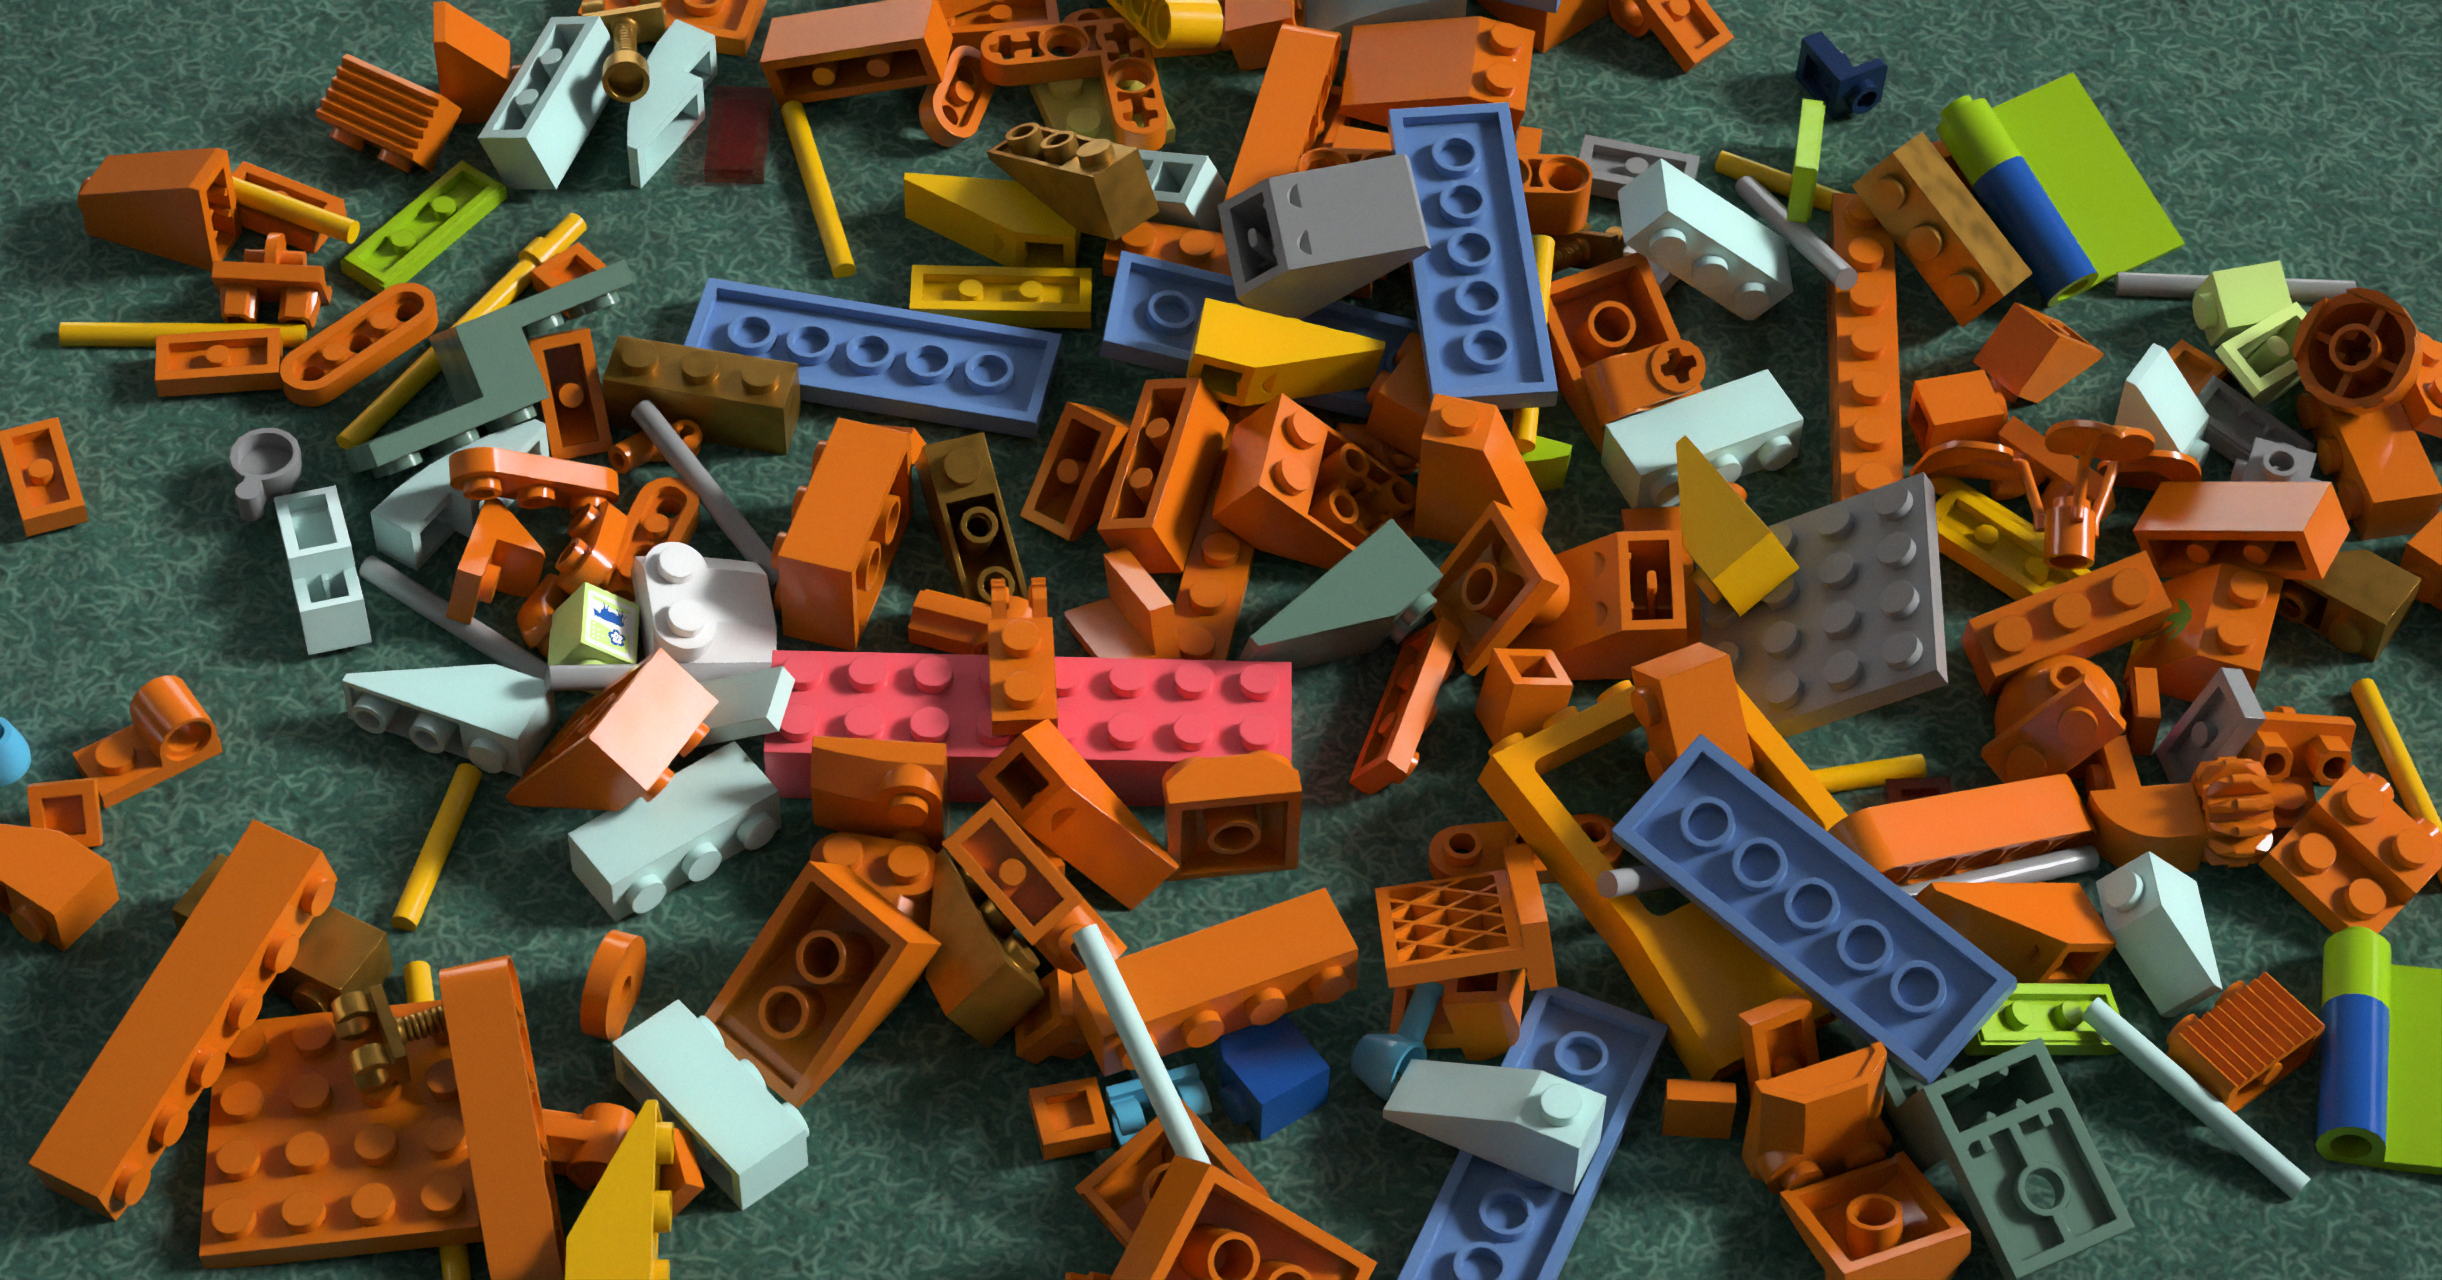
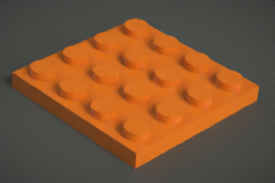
(328, 1171)

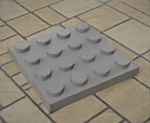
(1852, 621)

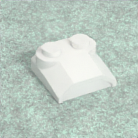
(703, 606)

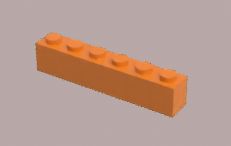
(185, 1021)

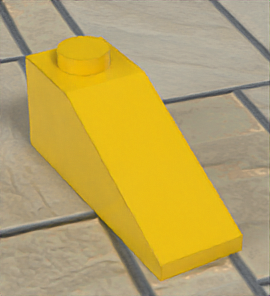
(1725, 536)

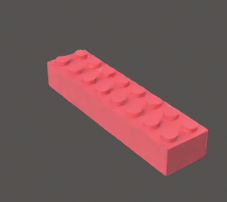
(1118, 713)

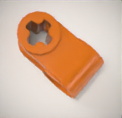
(1635, 380)

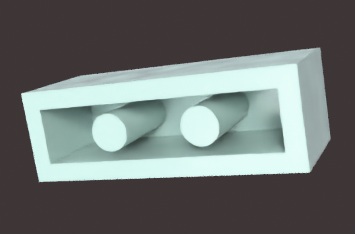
(550, 104)
(1704, 240)
(1734, 425)
(679, 835)
(733, 1120)

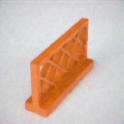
(1468, 926)

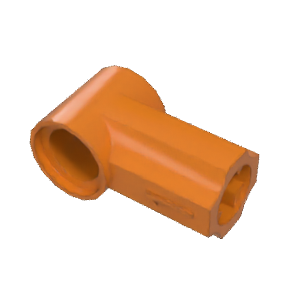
(956, 622)
(586, 1141)

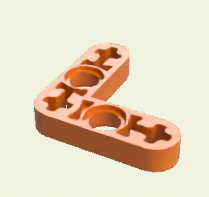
(1096, 57)

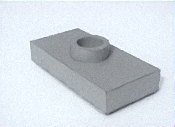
(2238, 421)

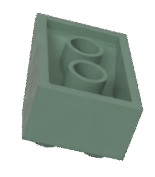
(1353, 607)

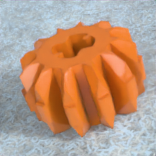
(2235, 810)

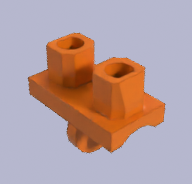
(271, 277)
(2302, 745)

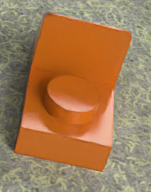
(496, 558)

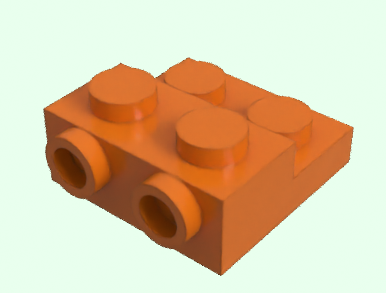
(2356, 855)

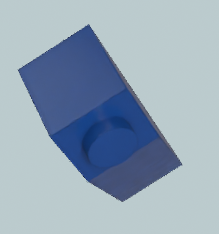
(1269, 1076)

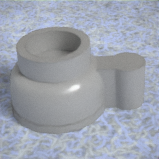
(265, 467)

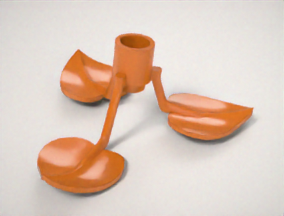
(2069, 524)

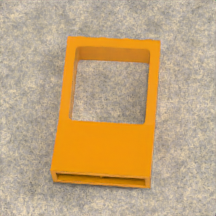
(1683, 961)

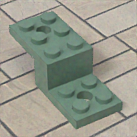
(490, 372)
(1995, 1127)

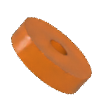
(612, 985)

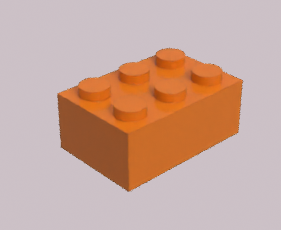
(843, 533)

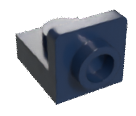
(1832, 78)

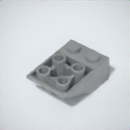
(1322, 233)

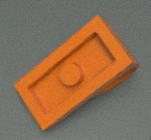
(1684, 27)
(165, 739)

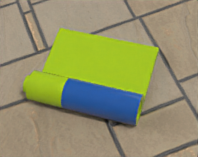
(2058, 186)
(2379, 1057)

